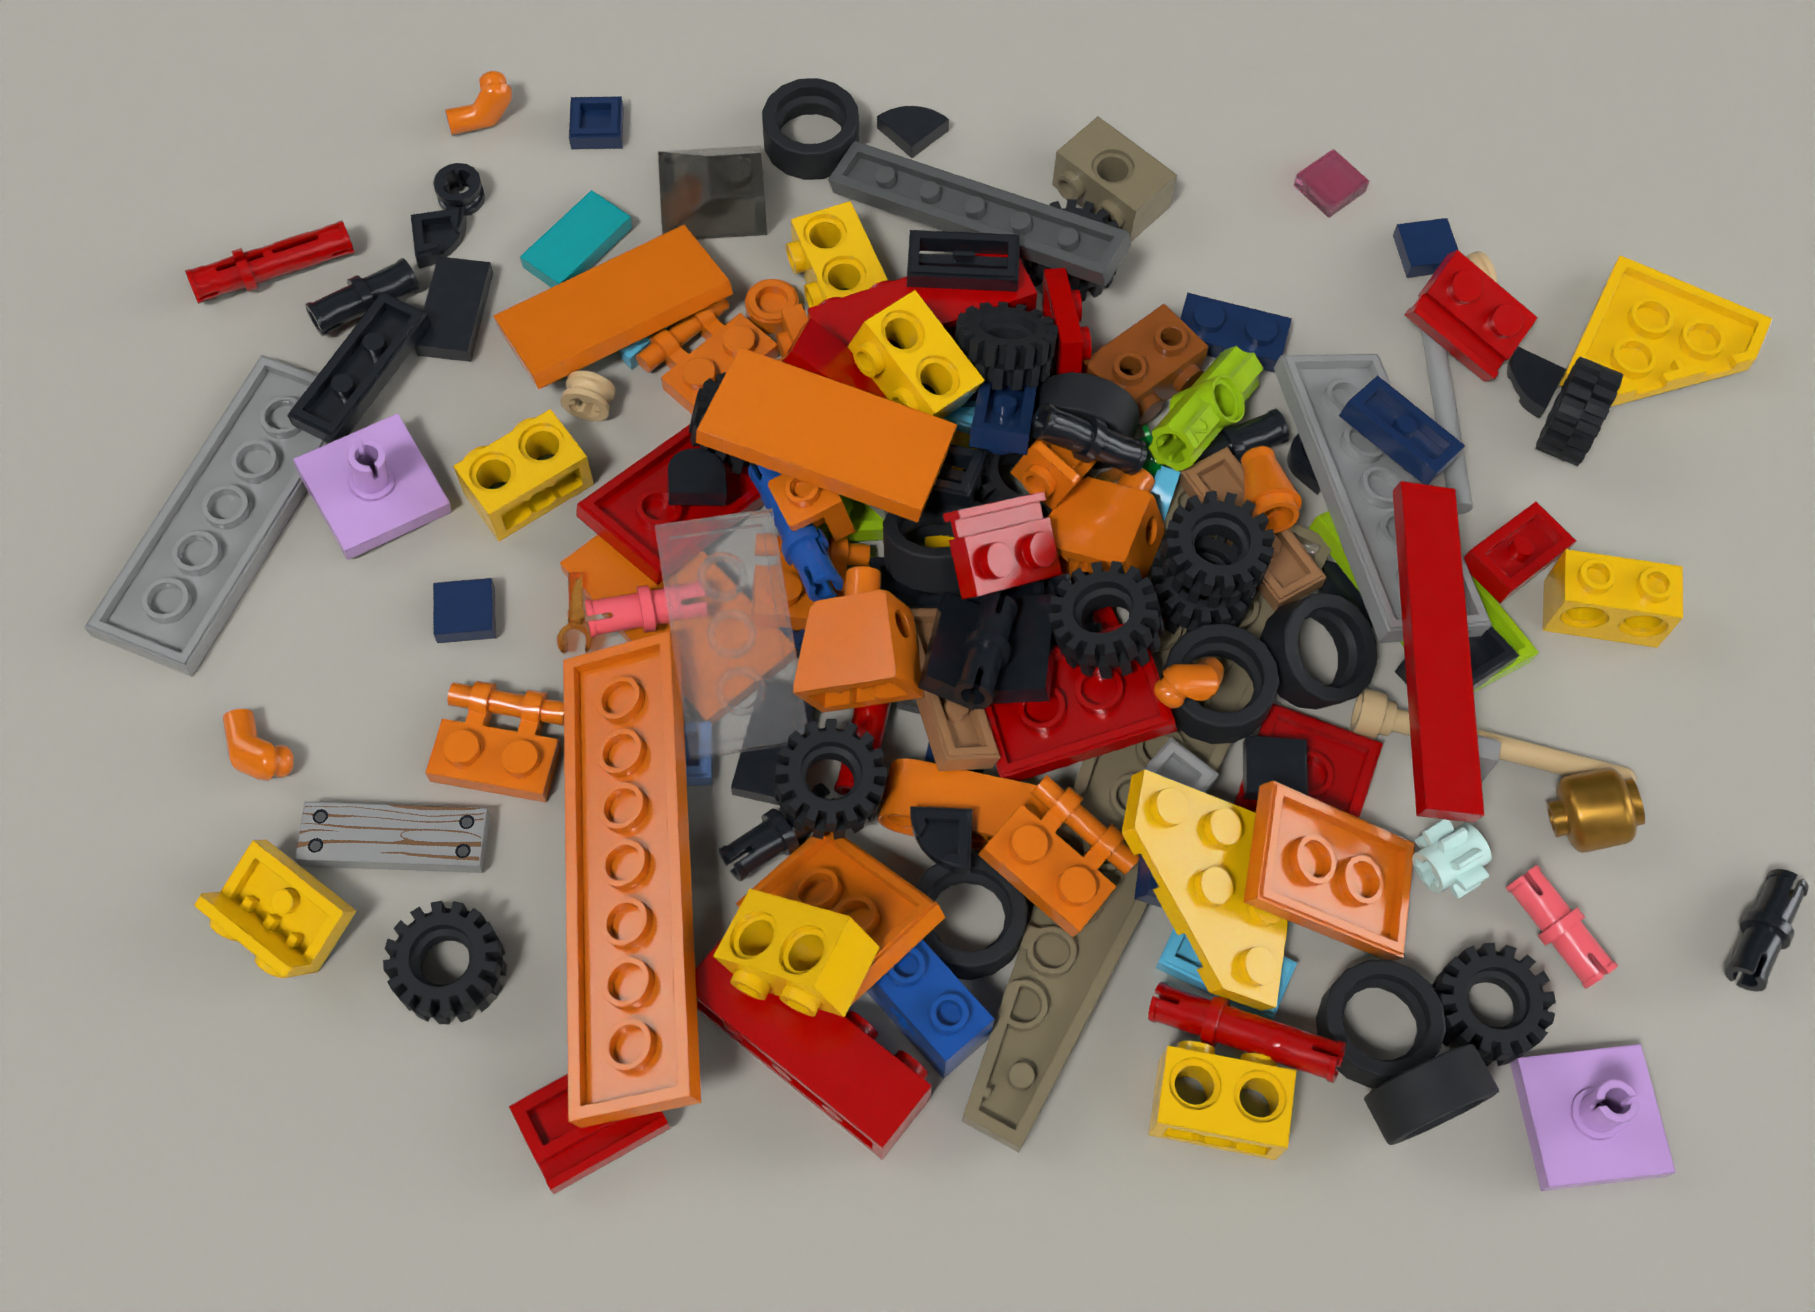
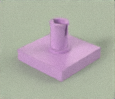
(372, 486)
(1591, 1117)

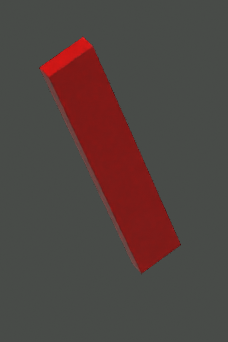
(1437, 654)

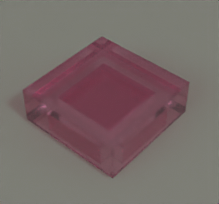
(1331, 183)

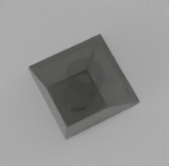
(713, 191)

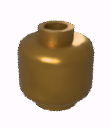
(1596, 809)

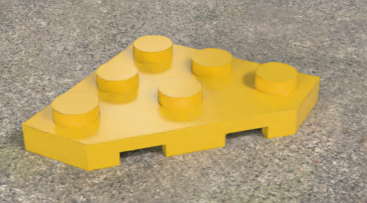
(1666, 333)
(1201, 862)

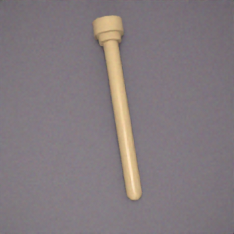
(1377, 715)

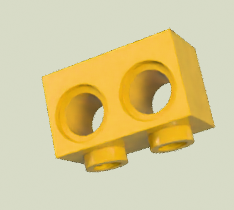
(832, 254)
(925, 357)
(531, 484)
(1613, 598)
(796, 953)
(1221, 1118)

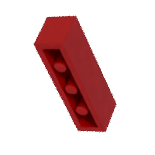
(847, 314)
(821, 1057)

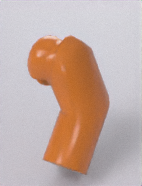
(487, 108)
(251, 754)

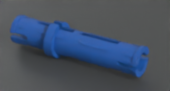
(803, 547)

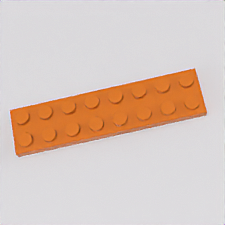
(628, 886)

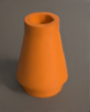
(1270, 489)

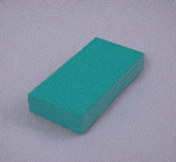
(576, 240)

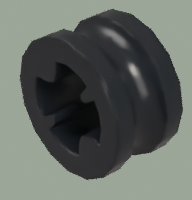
(459, 175)

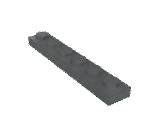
(965, 205)

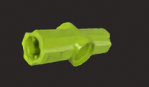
(1205, 408)

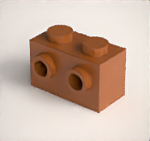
(1151, 360)

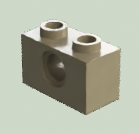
(1115, 176)

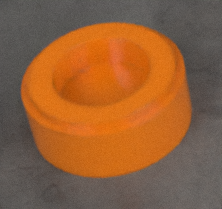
(765, 303)

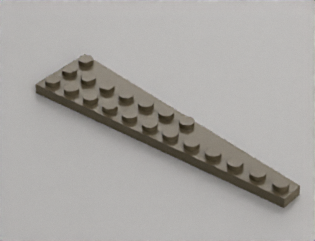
(1064, 976)

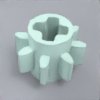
(1452, 858)

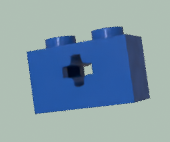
(933, 1009)

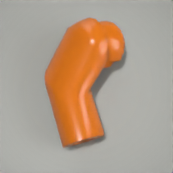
(1189, 680)

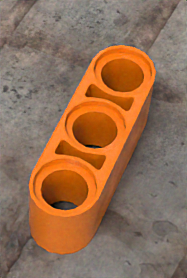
(922, 785)

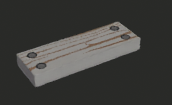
(393, 837)

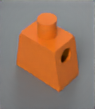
(1108, 524)
(858, 648)

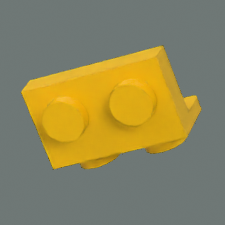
(277, 912)

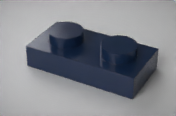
(1231, 325)
(1002, 419)
(1401, 430)

